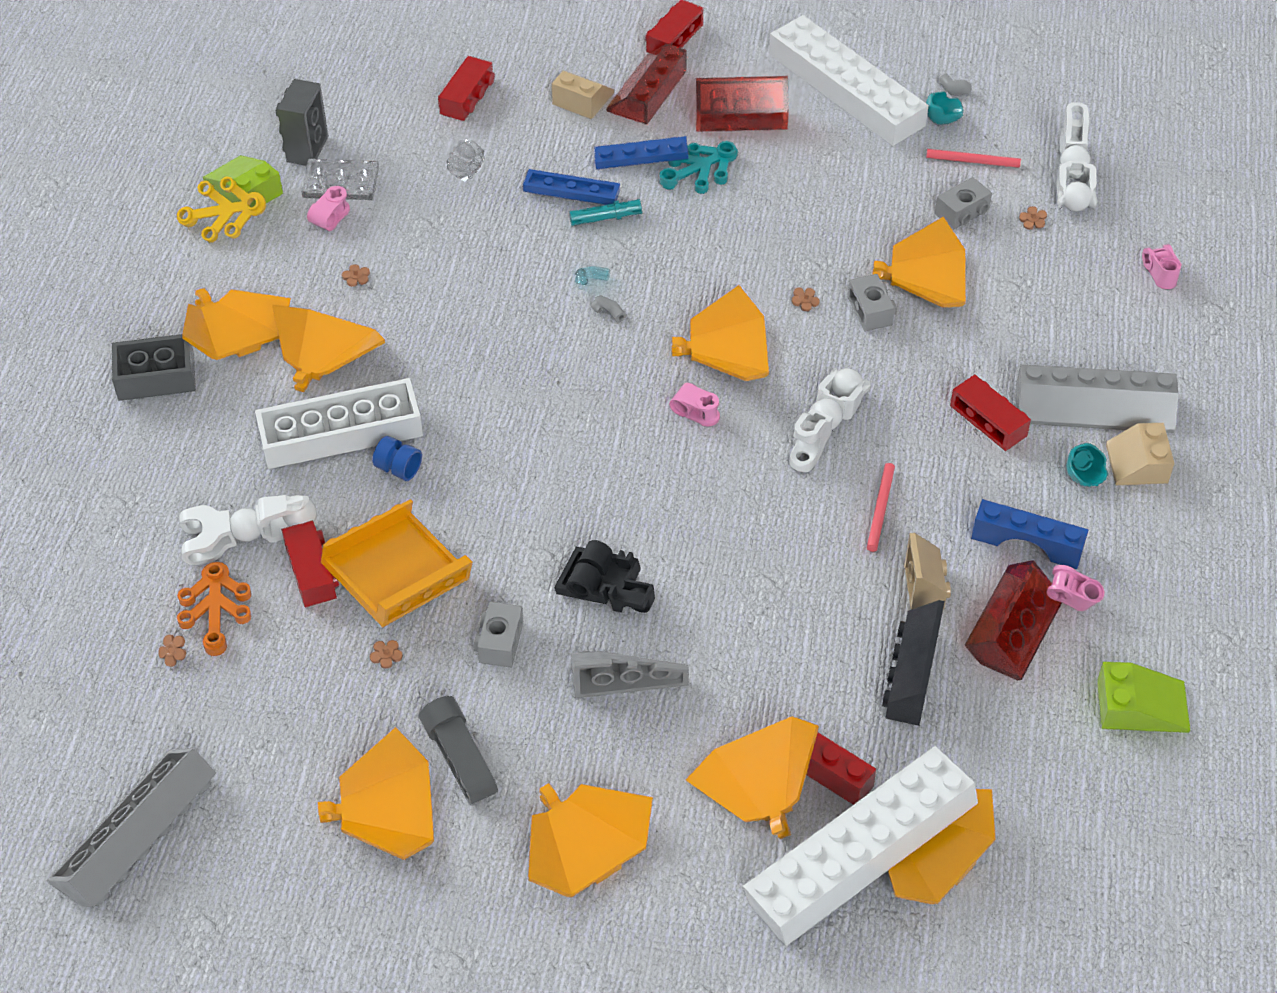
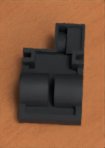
(600, 575)

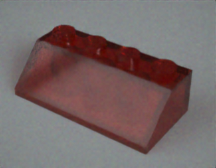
(650, 84)
(741, 103)
(1014, 621)

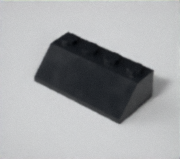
(913, 664)

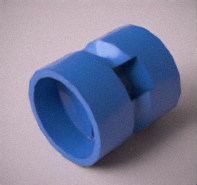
(399, 458)

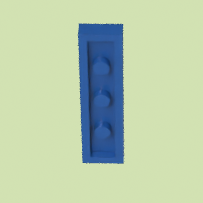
(641, 152)
(571, 187)

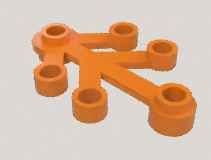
(214, 602)

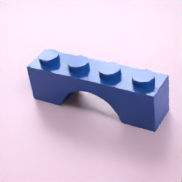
(1002, 523)

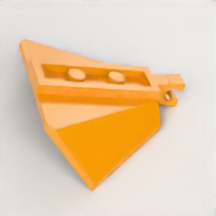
(929, 265)
(233, 324)
(728, 337)
(319, 342)
(760, 772)
(386, 798)
(586, 836)
(946, 857)

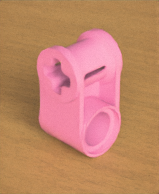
(329, 208)
(1162, 266)
(695, 403)
(1072, 587)

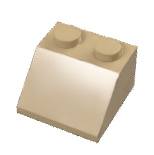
(579, 94)
(1141, 455)
(925, 572)

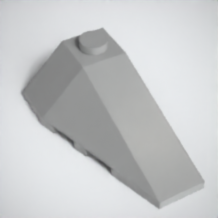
(613, 673)

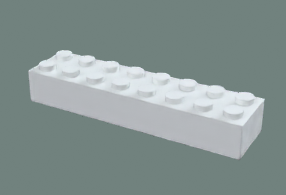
(848, 80)
(860, 845)

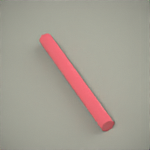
(973, 158)
(880, 508)

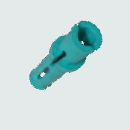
(610, 211)

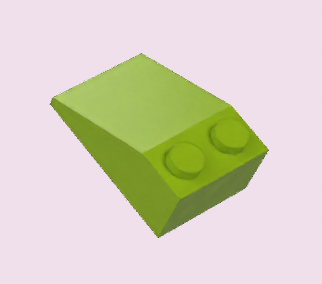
(250, 175)
(1141, 699)

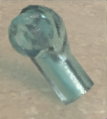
(591, 272)

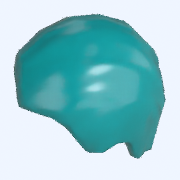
(943, 109)
(1087, 465)

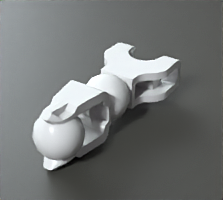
(1076, 162)
(815, 427)
(221, 530)

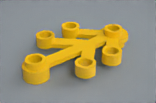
(223, 210)

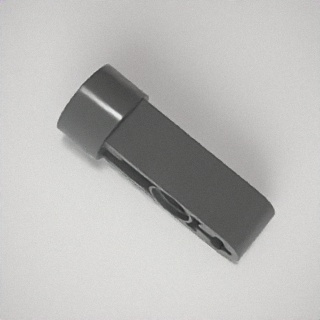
(447, 727)

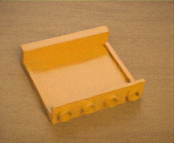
(393, 564)

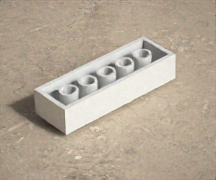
(338, 423)

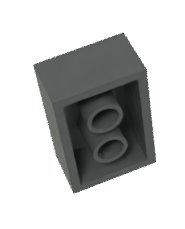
(302, 121)
(153, 367)

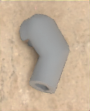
(955, 87)
(610, 305)

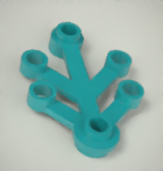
(724, 152)

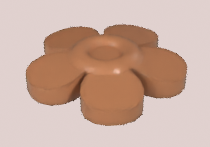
(1033, 217)
(356, 275)
(805, 299)
(173, 649)
(386, 654)

